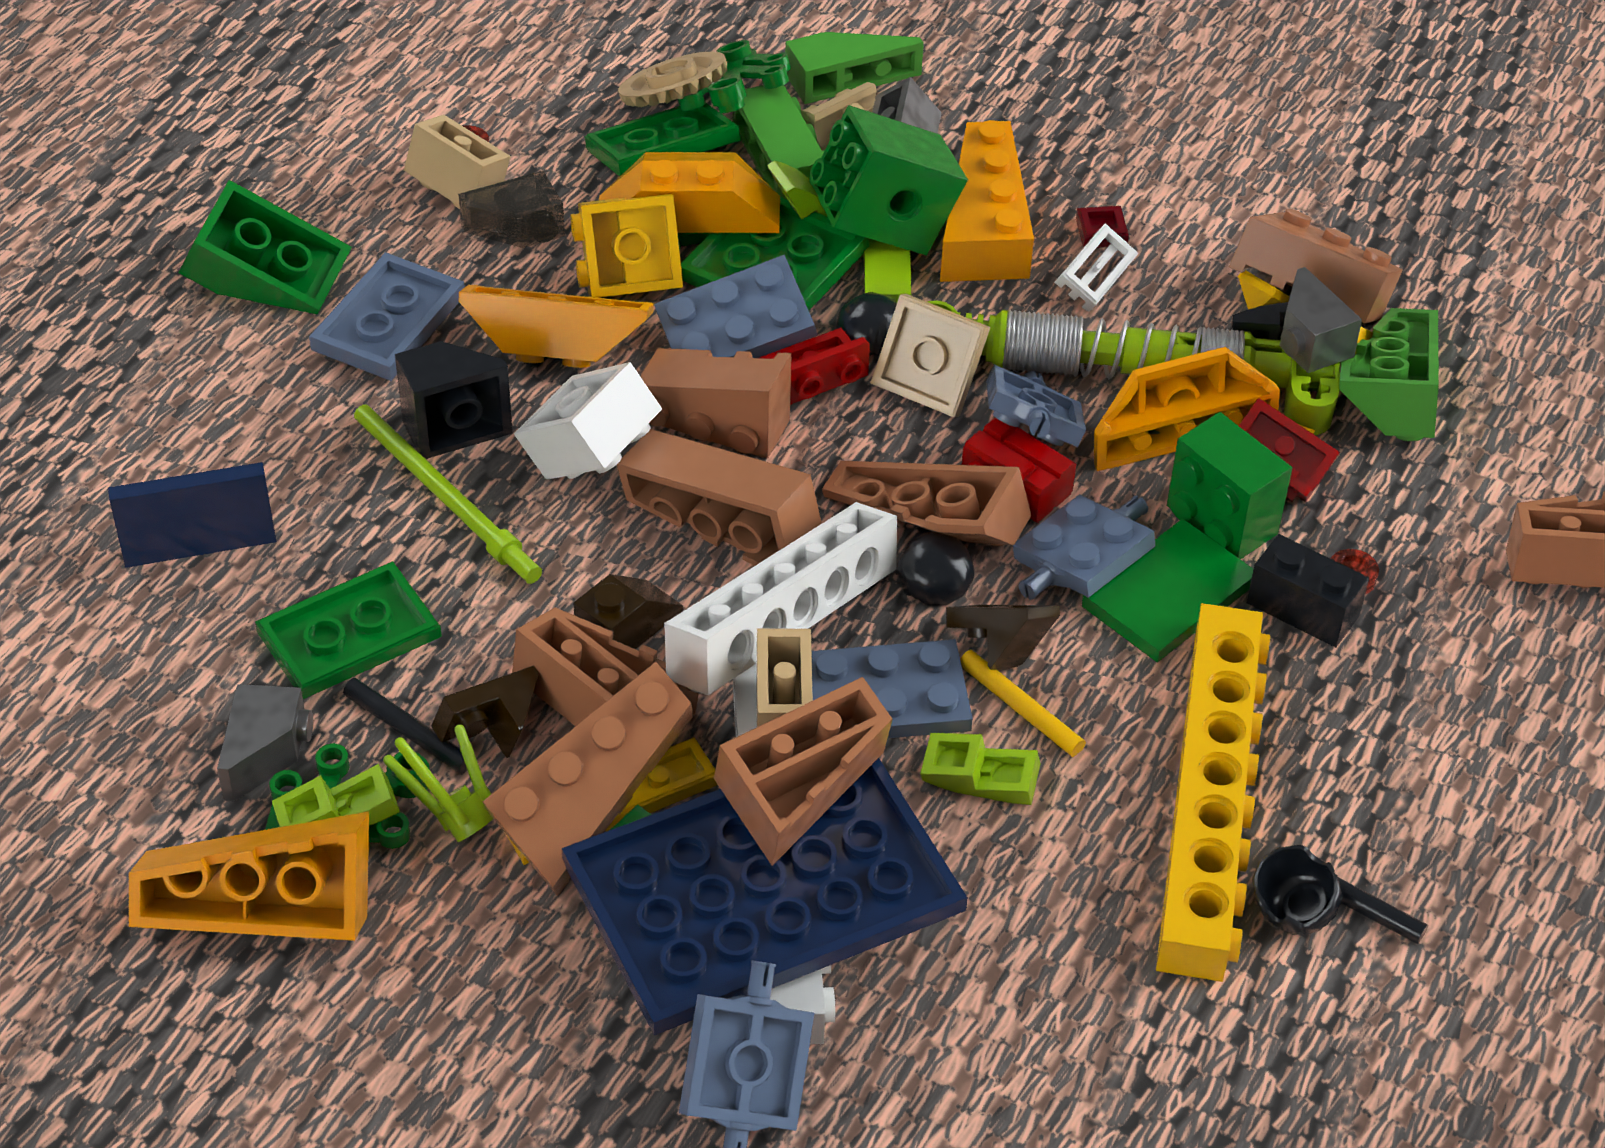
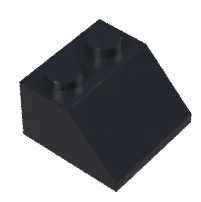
(452, 397)

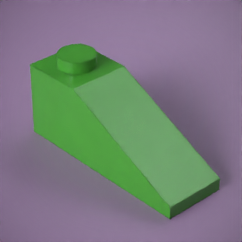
(838, 61)

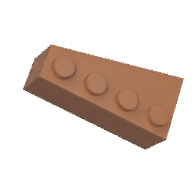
(720, 493)
(590, 773)

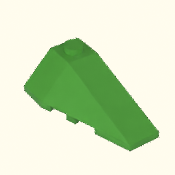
(1397, 374)

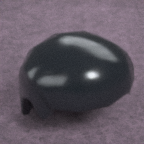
(867, 317)
(935, 568)
(1297, 890)

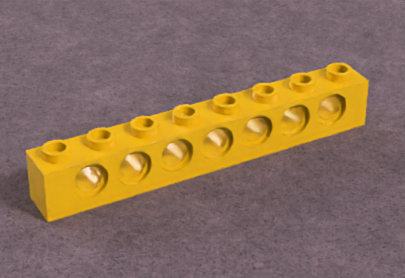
(1212, 796)

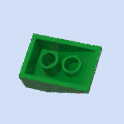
(263, 254)

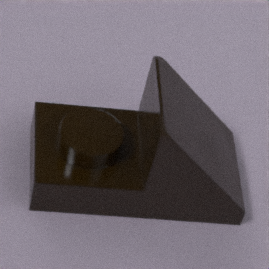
(1009, 629)
(493, 705)

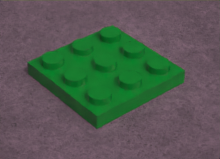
(811, 246)

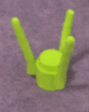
(458, 811)

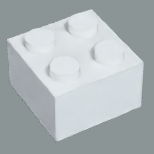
(589, 422)

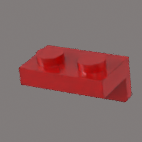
(825, 363)
(1292, 443)

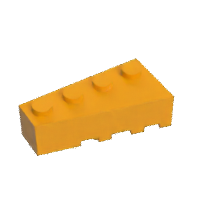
(990, 223)
(262, 882)

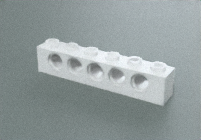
(785, 591)

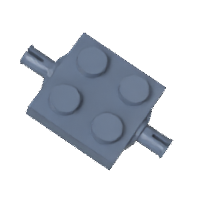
(1031, 402)
(1083, 546)
(747, 1060)

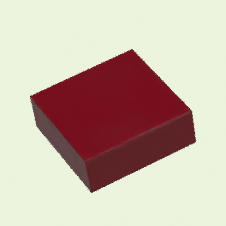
(1093, 218)

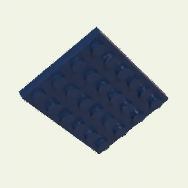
(696, 899)

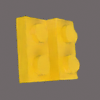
(627, 245)

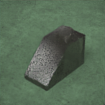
(514, 211)

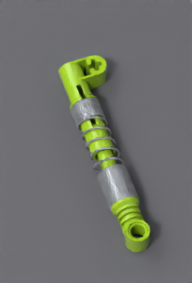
(1061, 346)

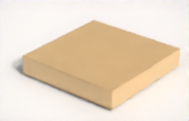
(930, 355)

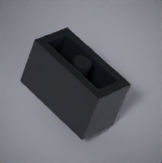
(1307, 590)

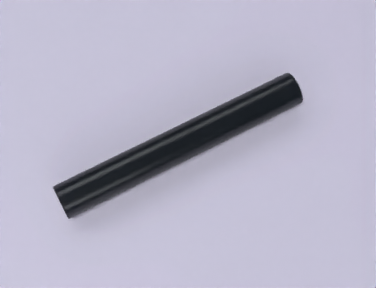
(405, 724)
(1382, 912)

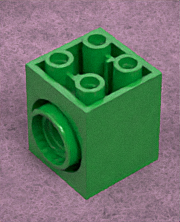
(887, 180)

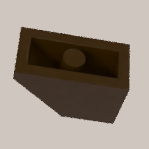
(628, 608)

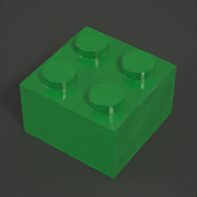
(1228, 485)

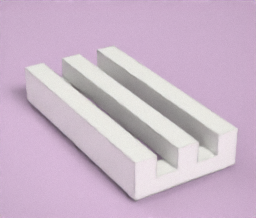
(1080, 286)

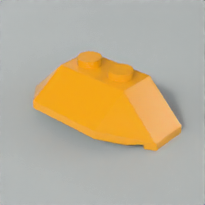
(709, 191)
(553, 324)
(1175, 400)

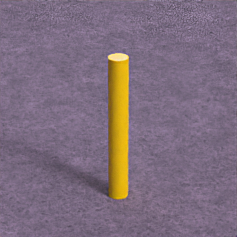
(1022, 703)

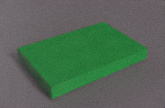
(661, 132)
(1161, 593)
(348, 629)

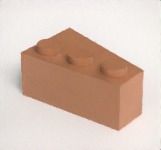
(1558, 542)
(580, 663)
(801, 763)

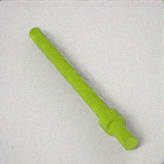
(499, 543)

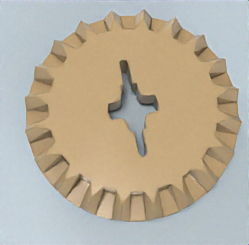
(673, 79)

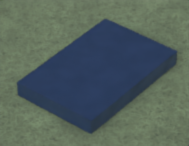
(192, 514)

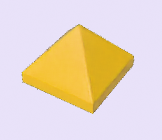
(1259, 292)

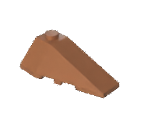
(954, 500)

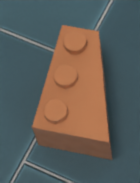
(1288, 242)
(722, 399)

